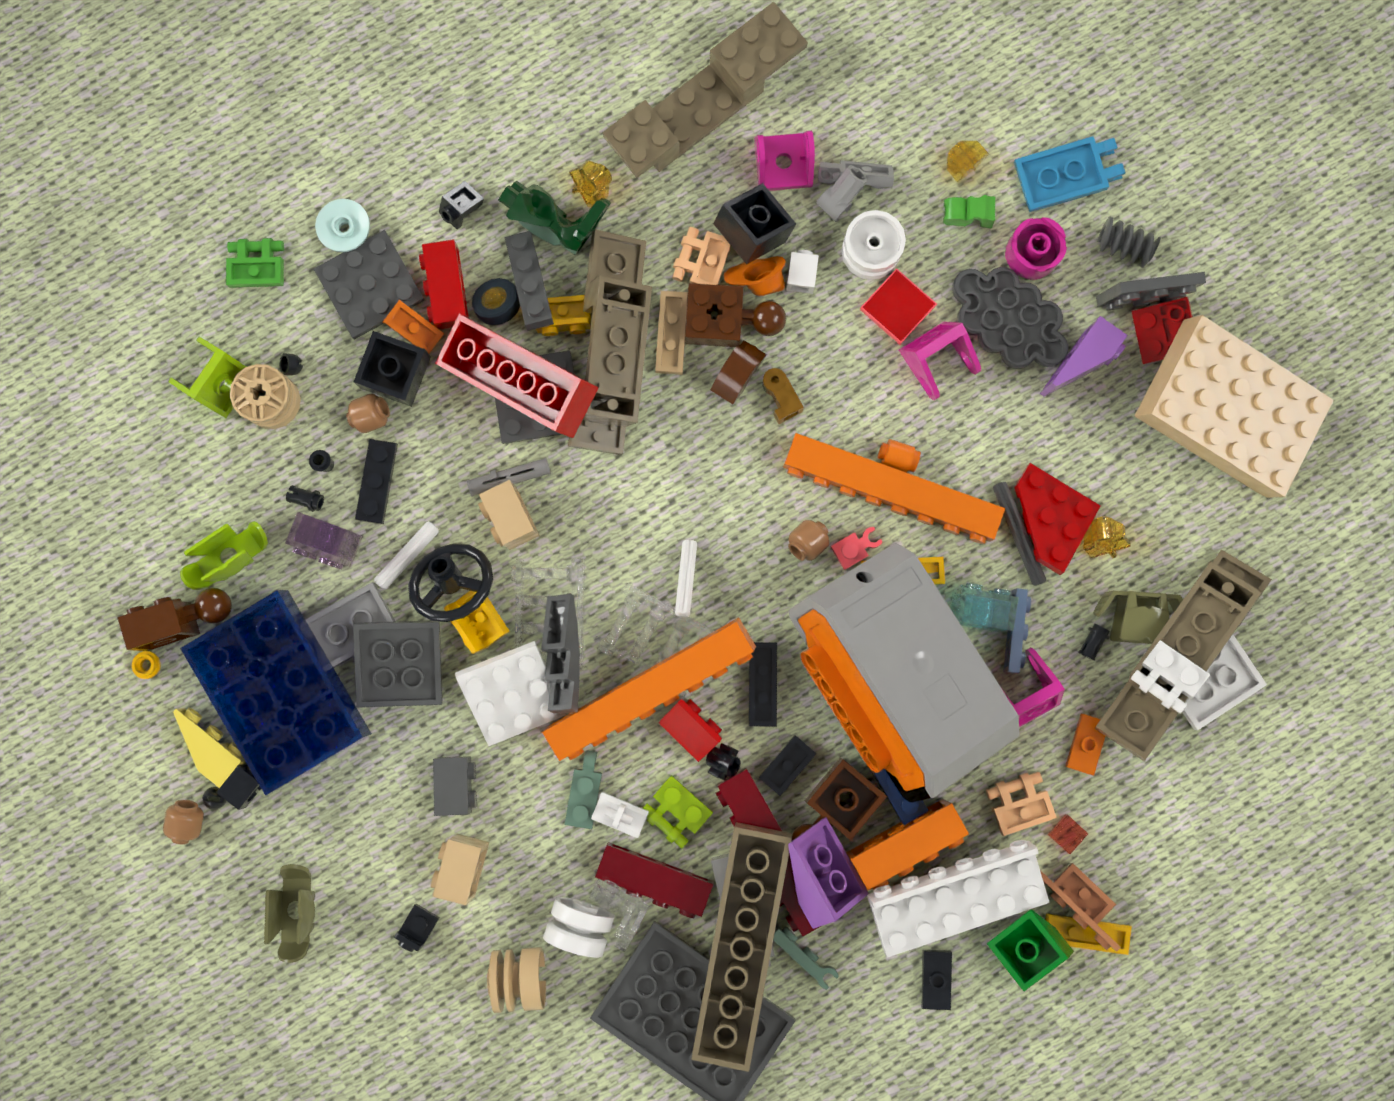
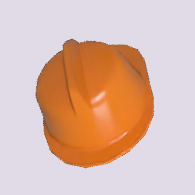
(760, 275)

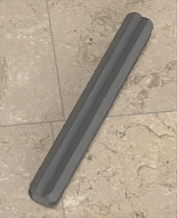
(1019, 533)

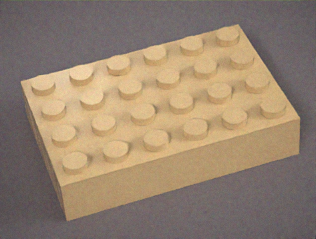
(1234, 407)

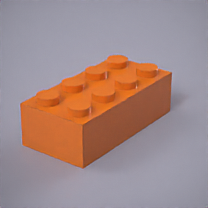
(906, 845)

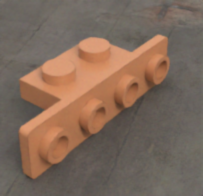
(1085, 899)

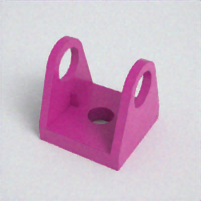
(797, 148)
(931, 342)
(1044, 699)

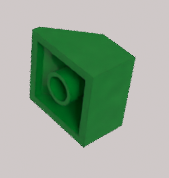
(1030, 949)

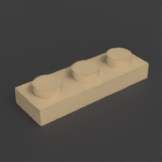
(671, 332)

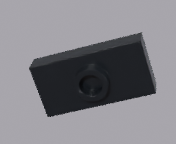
(787, 765)
(936, 979)

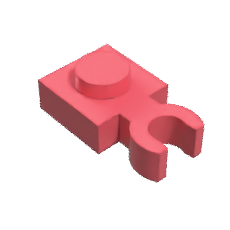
(852, 550)

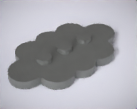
(1010, 317)

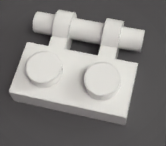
(1175, 670)

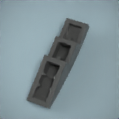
(563, 656)

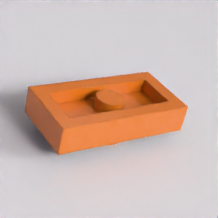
(413, 327)
(1085, 746)

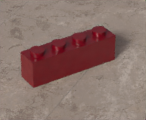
(655, 880)

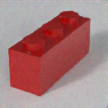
(443, 283)

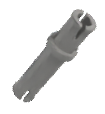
(478, 485)

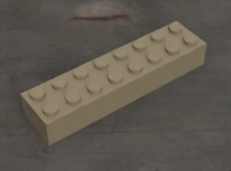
(741, 947)

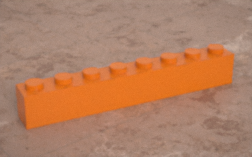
(894, 488)
(649, 689)

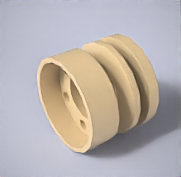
(268, 411)
(515, 980)

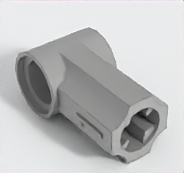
(841, 194)

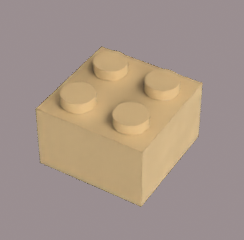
(508, 514)
(460, 869)

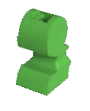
(964, 211)

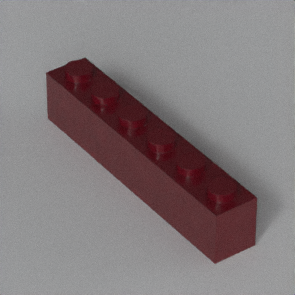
(750, 808)

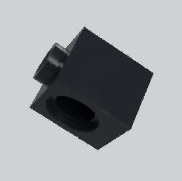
(239, 787)

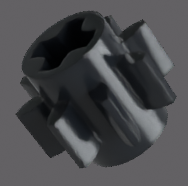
(723, 761)

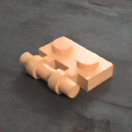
(710, 261)
(1023, 812)

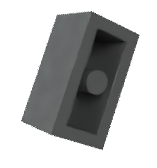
(454, 785)

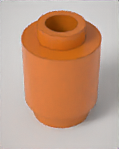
(899, 456)

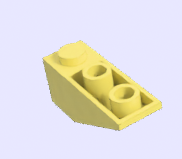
(210, 757)

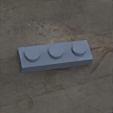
(1014, 656)

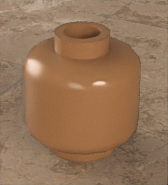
(368, 413)
(808, 540)
(183, 821)

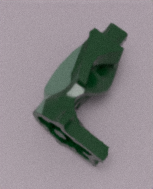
(543, 218)

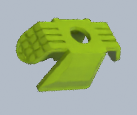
(210, 568)

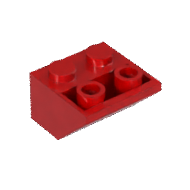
(691, 729)

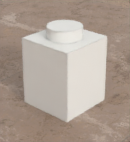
(802, 271)

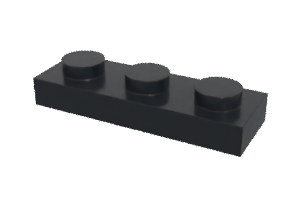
(376, 481)
(763, 685)

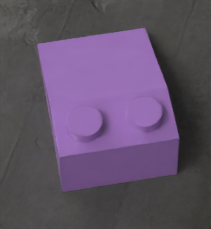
(1095, 347)
(824, 875)

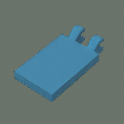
(1066, 172)

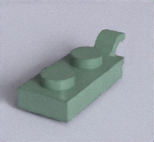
(584, 793)
(804, 957)

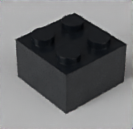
(754, 223)
(392, 368)

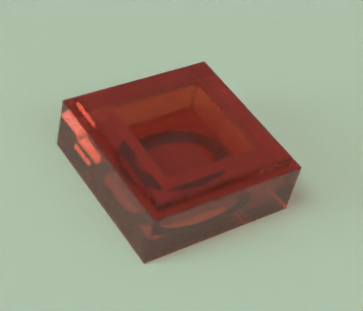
(1067, 834)

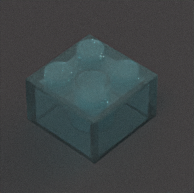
(984, 609)

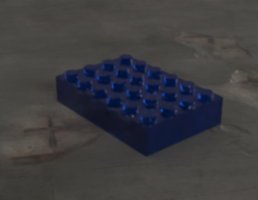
(275, 691)

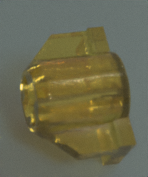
(965, 158)
(591, 181)
(1105, 537)

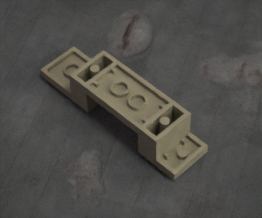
(711, 97)
(616, 340)
(1196, 631)

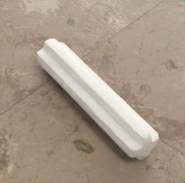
(406, 555)
(686, 578)

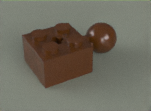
(703, 299)
(172, 619)
(844, 817)

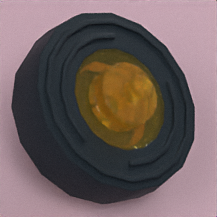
(496, 301)

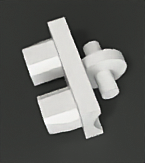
(619, 814)

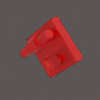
(1158, 326)

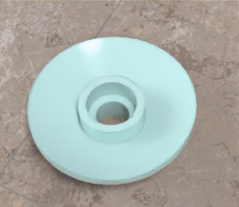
(335, 215)

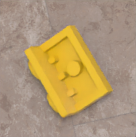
(567, 316)
(480, 627)

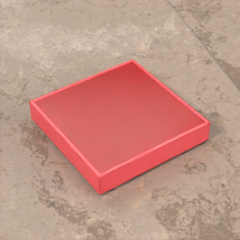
(898, 306)

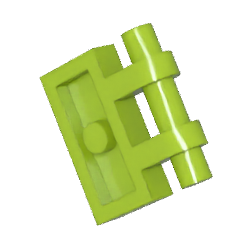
(683, 806)

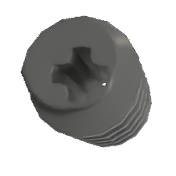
(1127, 242)

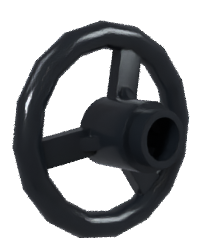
(448, 581)

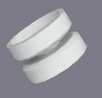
(869, 229)
(578, 927)

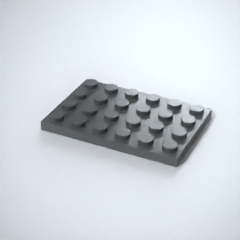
(657, 1014)

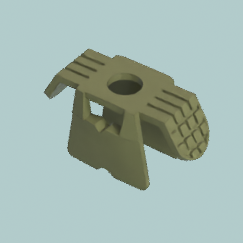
(1137, 614)
(294, 932)

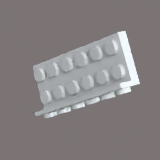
(958, 897)

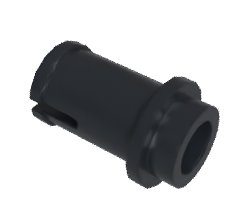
(317, 457)
(305, 498)
(1094, 641)

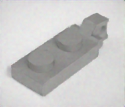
(878, 175)

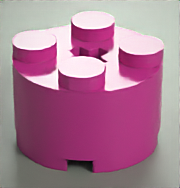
(1037, 232)

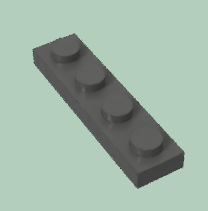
(529, 281)

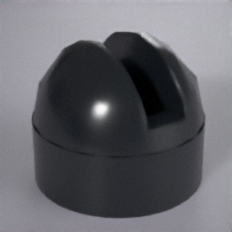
(290, 364)
(213, 804)

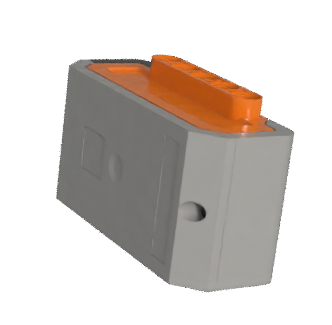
(903, 675)

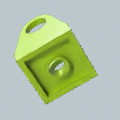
(206, 386)

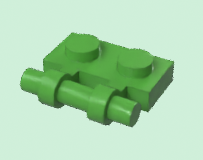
(255, 271)

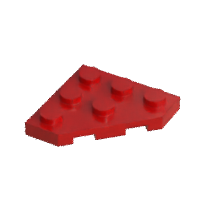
(1053, 516)

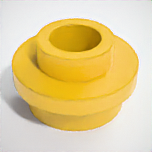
(137, 663)

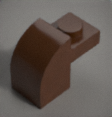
(737, 371)

